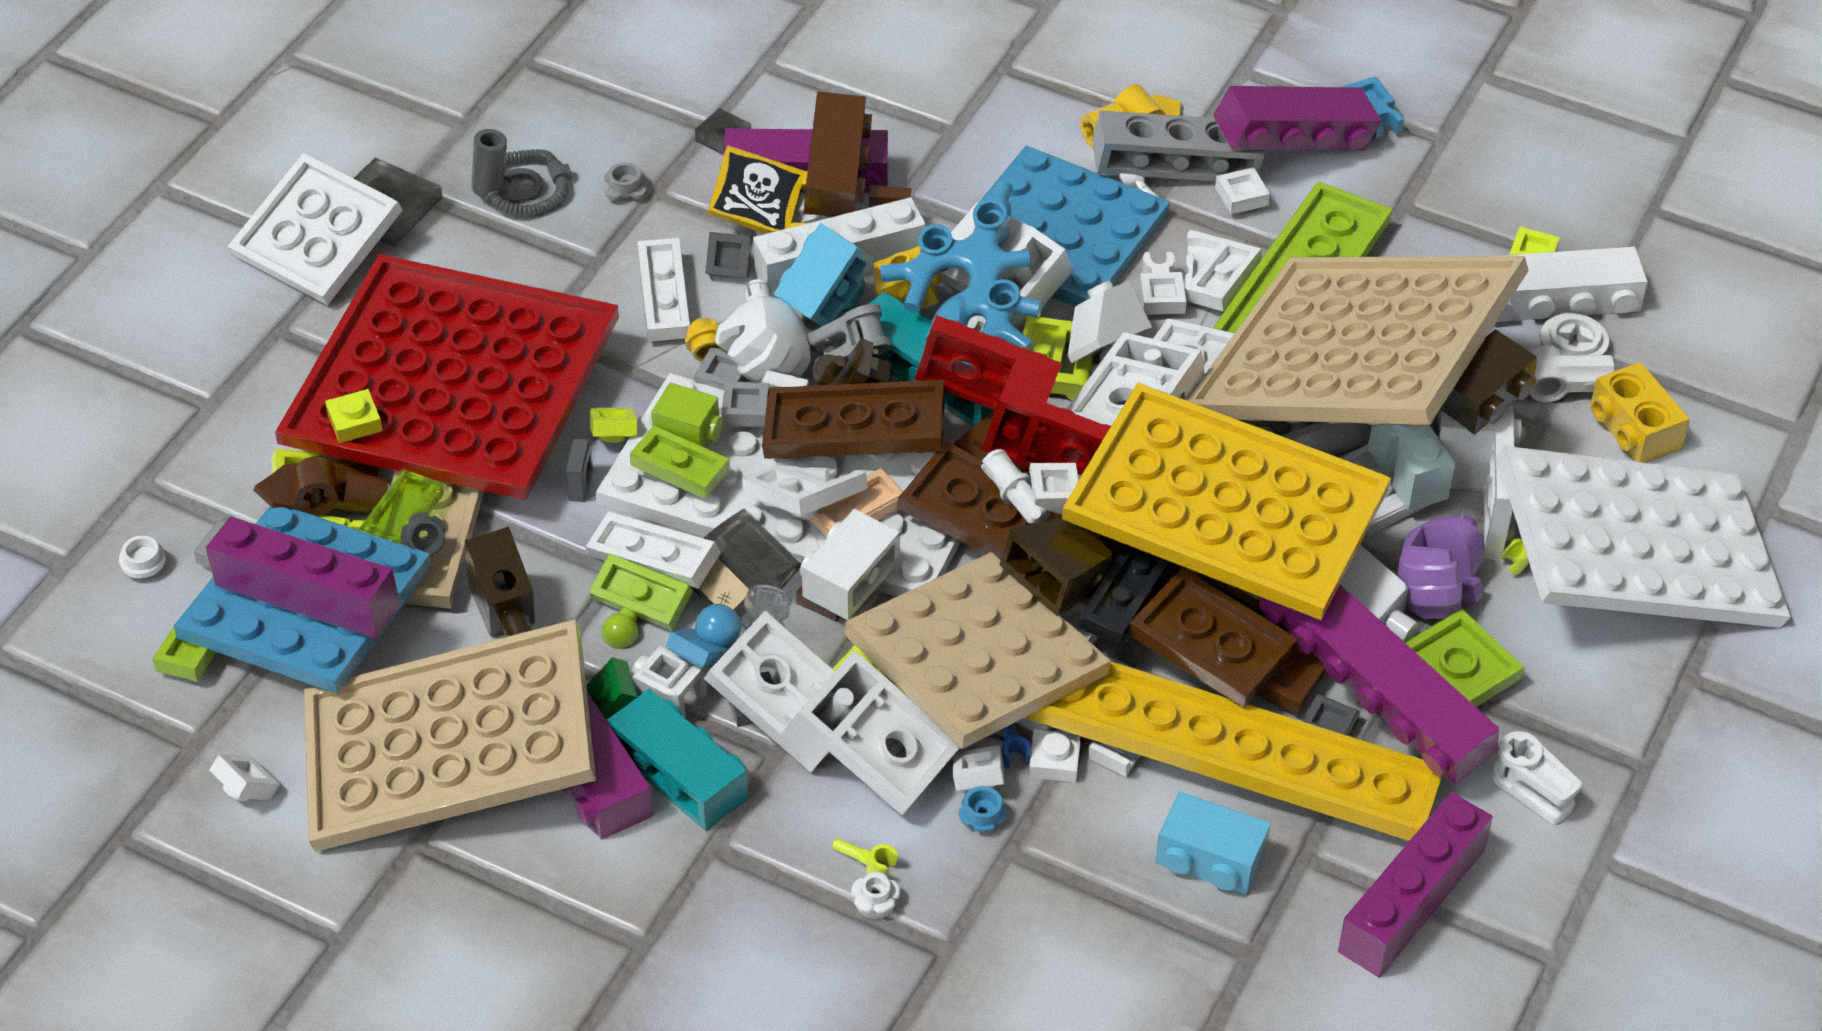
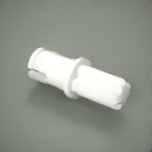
(1013, 486)

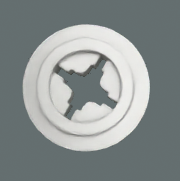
(1560, 329)

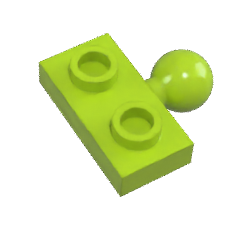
(637, 594)

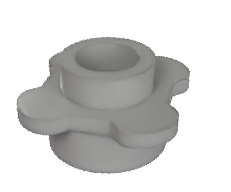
(625, 182)

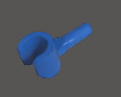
(1014, 743)

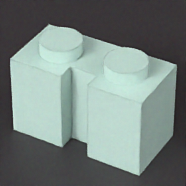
(1418, 459)

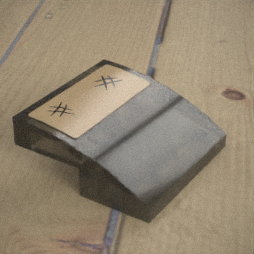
(747, 559)

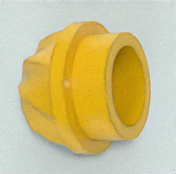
(701, 337)

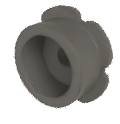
(422, 521)

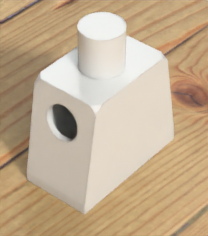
(1380, 593)

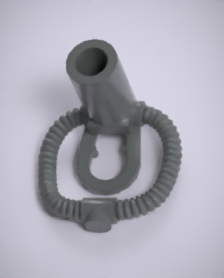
(490, 175)

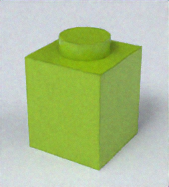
(688, 414)

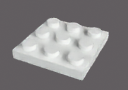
(315, 228)

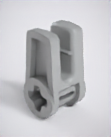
(853, 325)

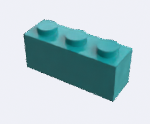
(680, 759)

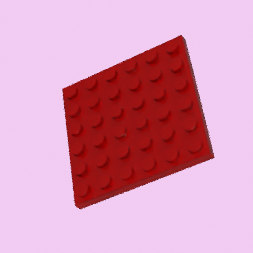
(461, 371)

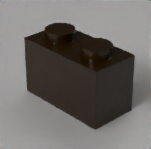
(1491, 383)

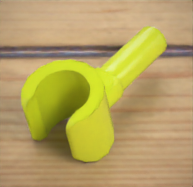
(1517, 554)
(879, 853)

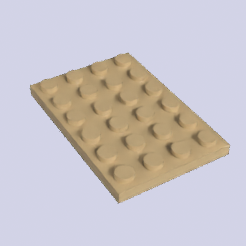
(447, 736)

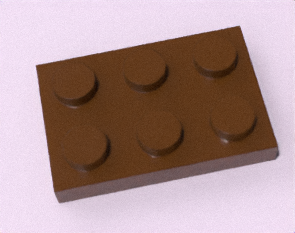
(1212, 637)

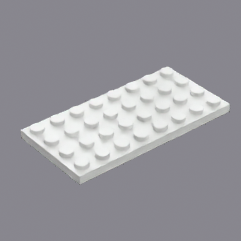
(923, 549)

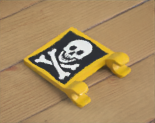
(756, 191)

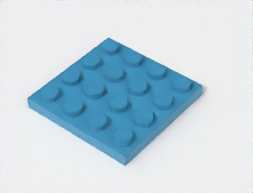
(1084, 212)
(288, 640)

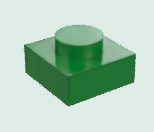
(612, 687)

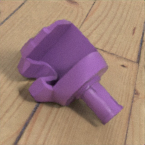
(1441, 566)

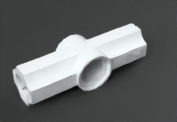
(1565, 374)

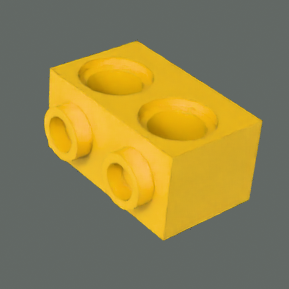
(1639, 413)

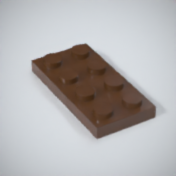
(854, 419)

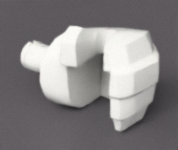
(764, 335)

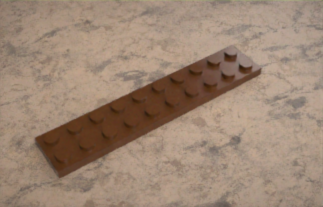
(967, 505)

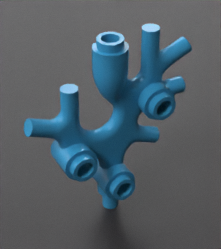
(983, 260)

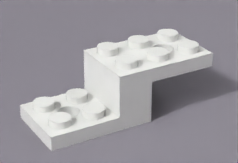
(1168, 362)
(1479, 470)
(832, 712)

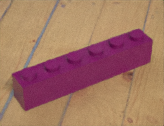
(1394, 683)

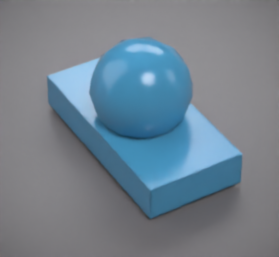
(713, 636)

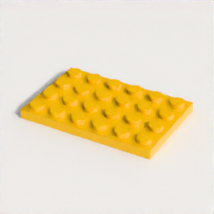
(1227, 500)

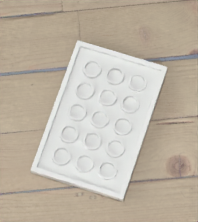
(1641, 538)

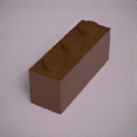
(837, 154)

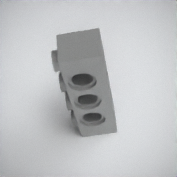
(1166, 147)

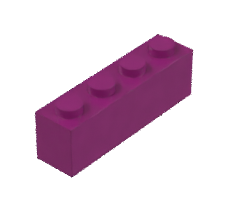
(1296, 118)
(793, 149)
(303, 577)
(620, 792)
(1414, 884)

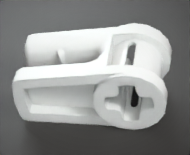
(1535, 781)

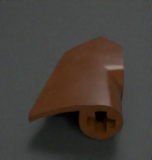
(324, 485)

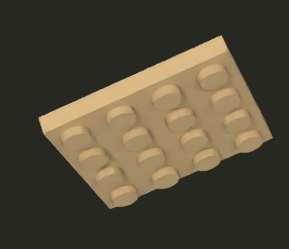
(976, 650)

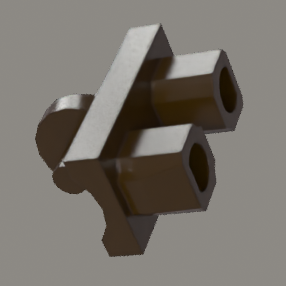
(856, 369)

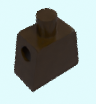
(1058, 562)
(499, 583)

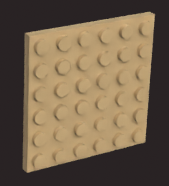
(1360, 339)

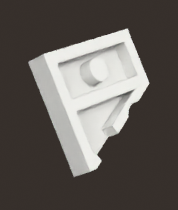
(1217, 269)
(801, 489)

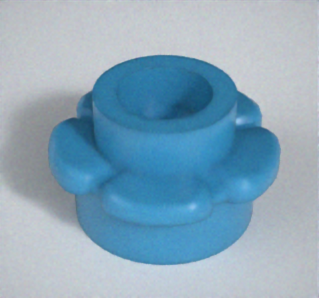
(982, 799)

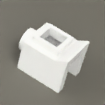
(669, 677)

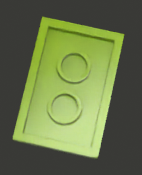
(1468, 657)

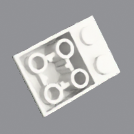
(1048, 262)

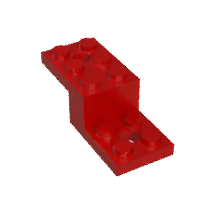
(1017, 388)

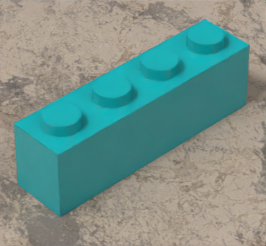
(907, 337)

